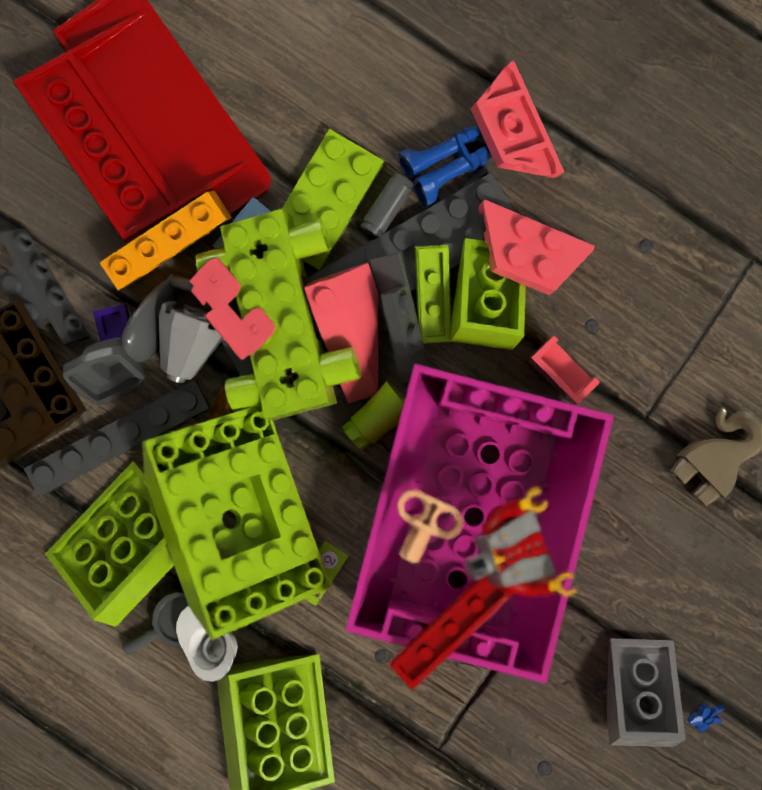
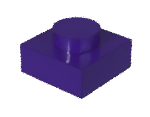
(111, 321)

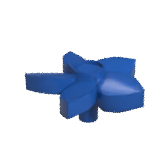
(705, 717)

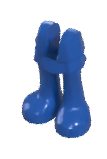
(428, 184)

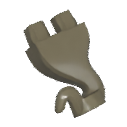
(718, 460)

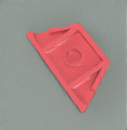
(514, 127)
(530, 250)

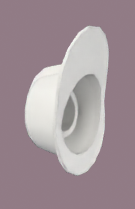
(207, 656)

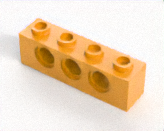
(166, 240)

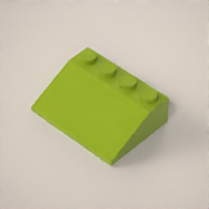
(114, 550)
(276, 724)

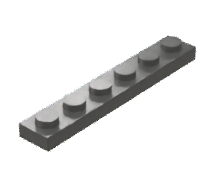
(117, 438)

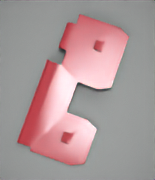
(218, 287)

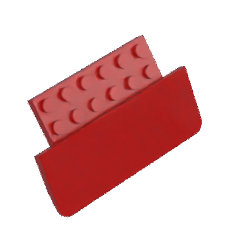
(138, 119)

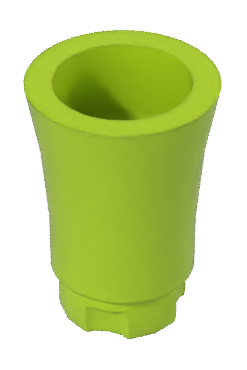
(375, 417)

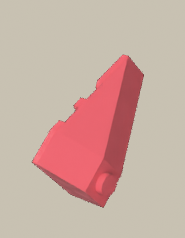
(347, 317)

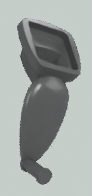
(113, 365)

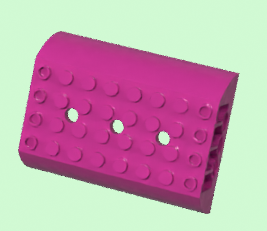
(439, 453)

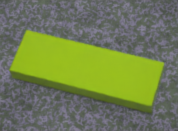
(433, 293)

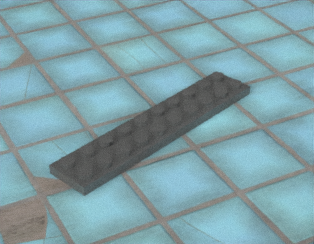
(441, 224)

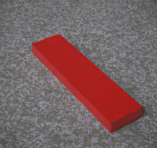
(448, 631)

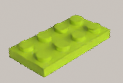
(332, 188)

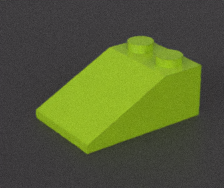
(486, 305)

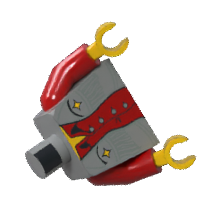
(515, 551)

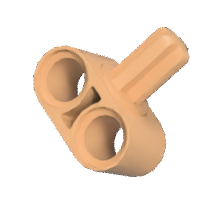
(425, 523)

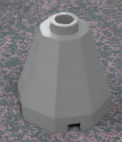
(185, 340)

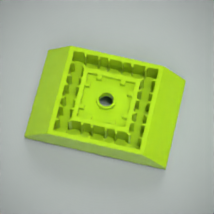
(269, 552)

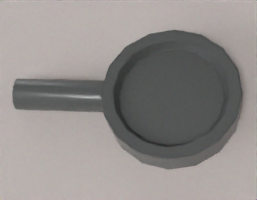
(164, 623)

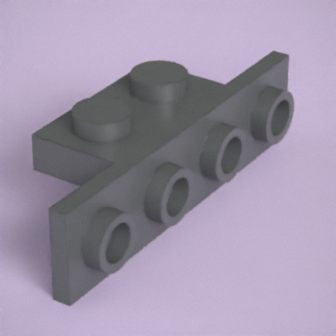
(38, 288)
(399, 314)

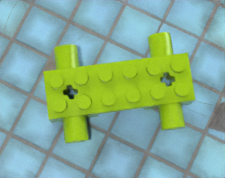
(278, 289)

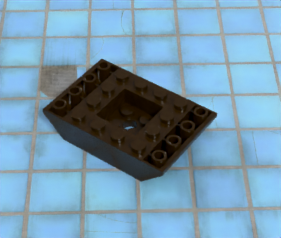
(32, 387)

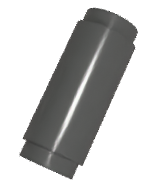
(387, 205)

